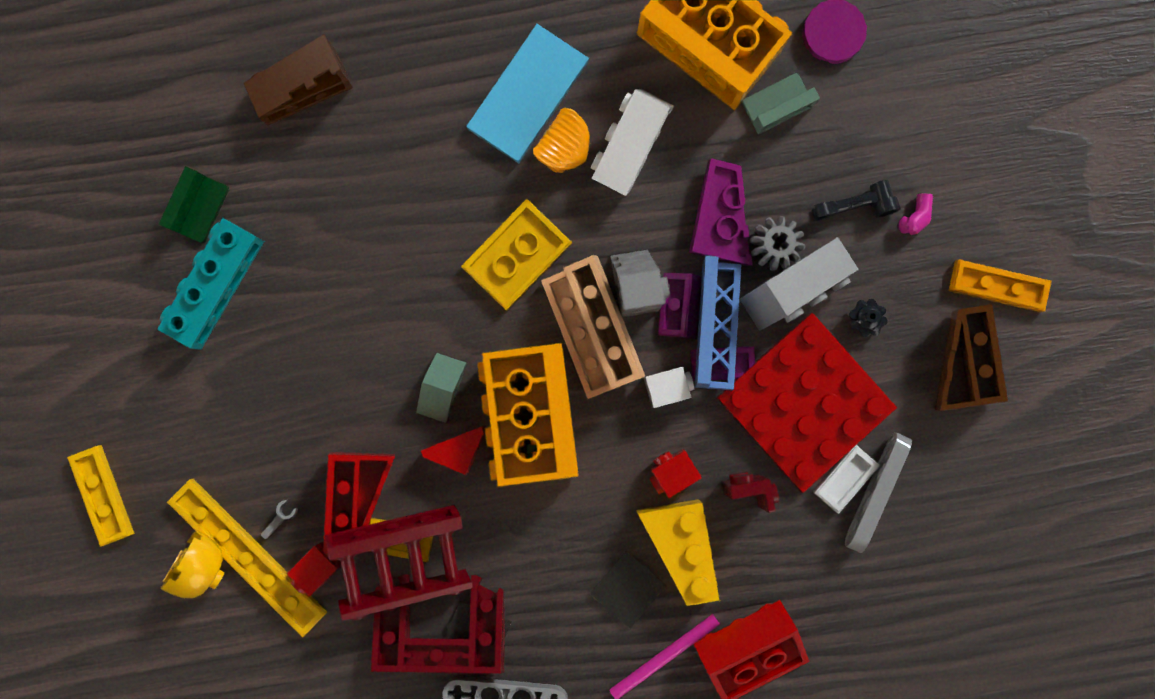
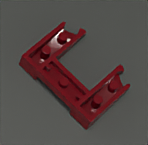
(481, 653)

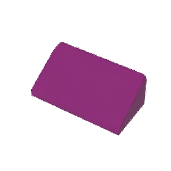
(681, 309)

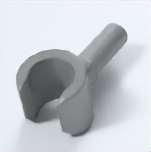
(278, 519)

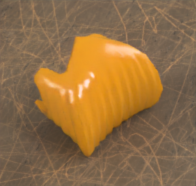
(564, 142)

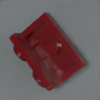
(746, 485)

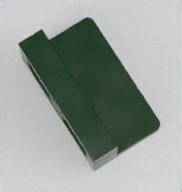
(194, 205)

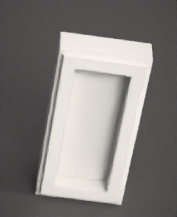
(846, 479)

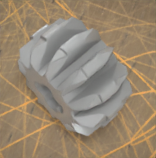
(788, 243)

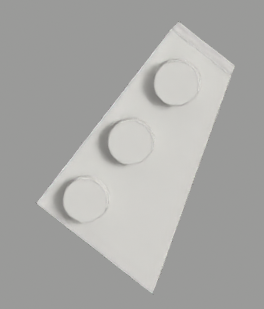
(630, 140)

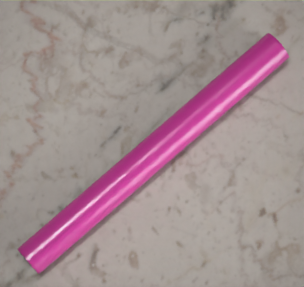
(664, 657)

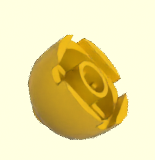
(195, 568)

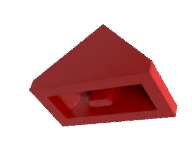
(457, 452)

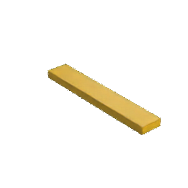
(247, 557)

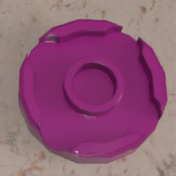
(834, 31)

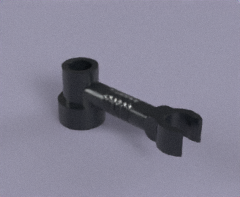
(879, 198)

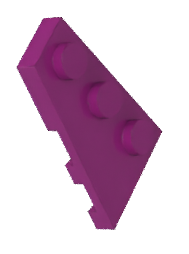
(720, 216)

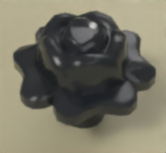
(868, 317)

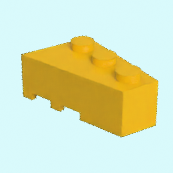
(684, 546)

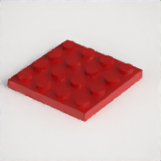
(806, 402)

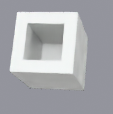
(669, 387)

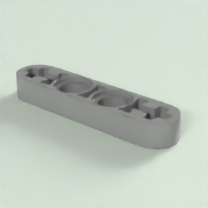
(878, 492)
(504, 688)

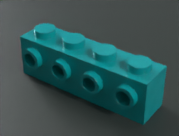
(210, 284)

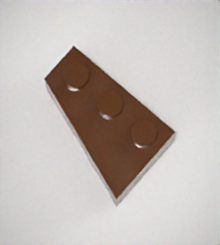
(298, 81)

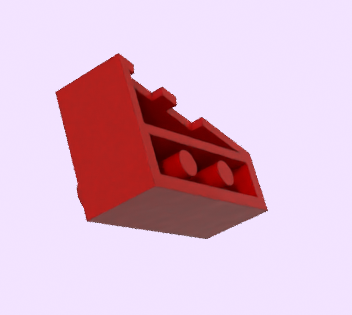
(353, 489)

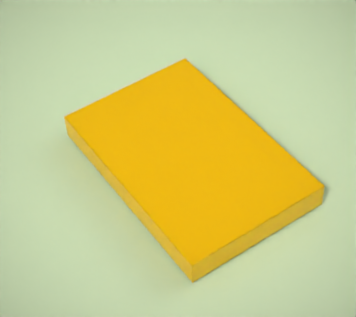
(516, 254)

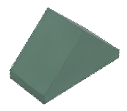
(440, 387)

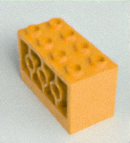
(716, 41)
(544, 398)

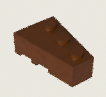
(972, 361)

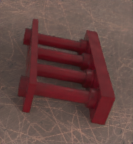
(377, 539)

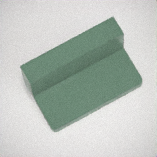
(779, 102)

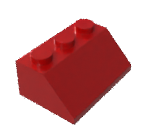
(752, 651)

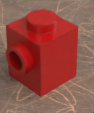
(673, 473)

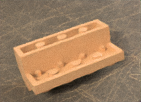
(592, 327)

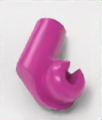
(920, 217)

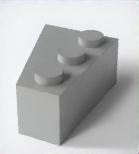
(638, 283)
(800, 285)

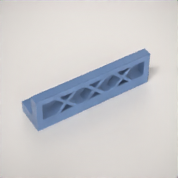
(706, 324)

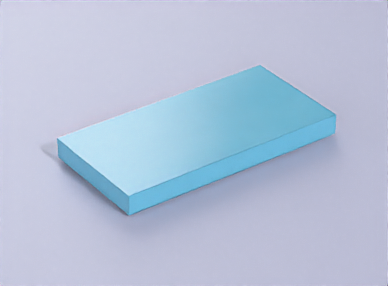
(527, 93)

